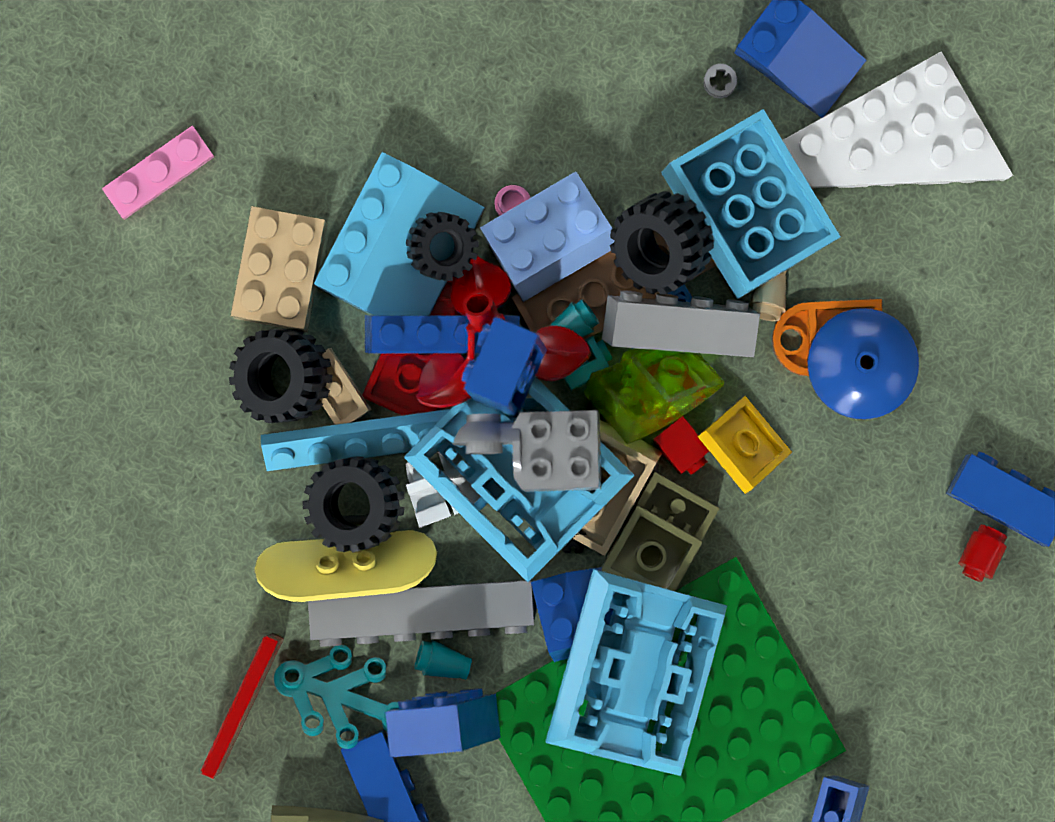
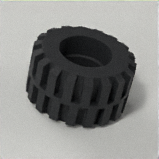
(642, 257)
(254, 381)
(325, 510)

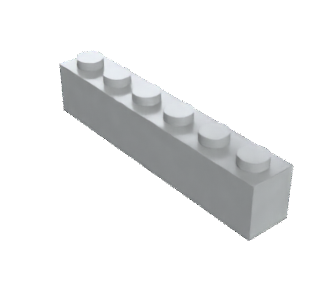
(424, 610)

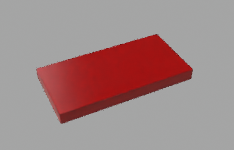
(397, 375)
(242, 705)

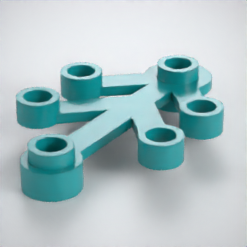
(334, 693)

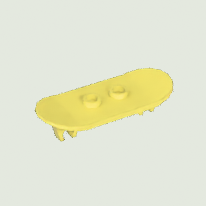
(314, 572)

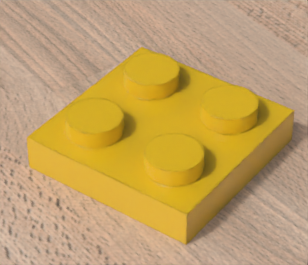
(745, 444)

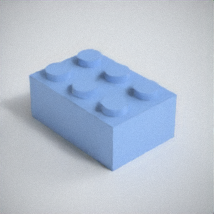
(549, 236)

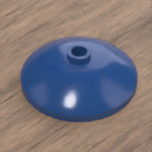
(837, 371)

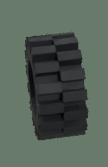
(463, 246)

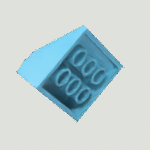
(754, 202)
(370, 257)

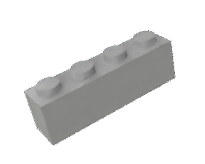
(680, 325)

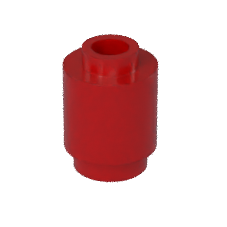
(983, 553)

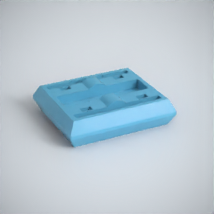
(553, 514)
(633, 671)

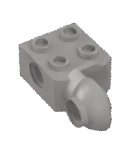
(548, 447)

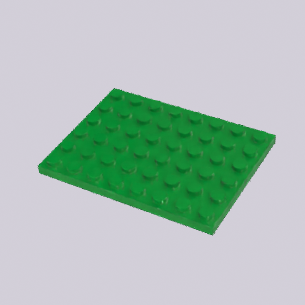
(749, 738)

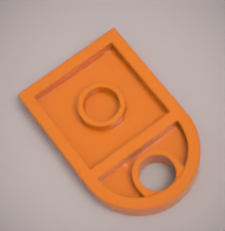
(808, 324)

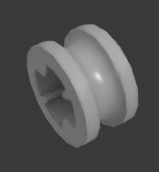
(729, 87)

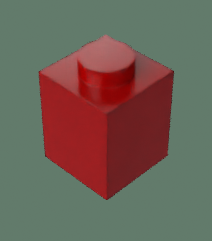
(682, 447)

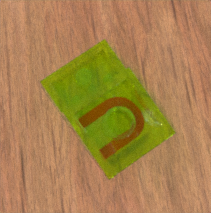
(651, 390)

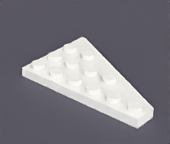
(901, 133)

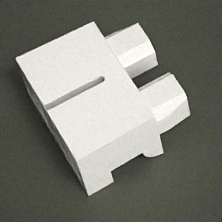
(427, 501)

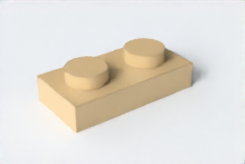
(344, 400)

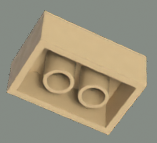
(279, 269)

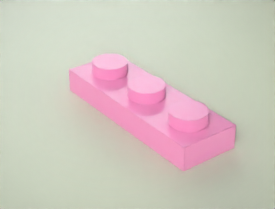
(158, 172)

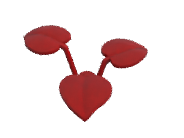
(478, 297)

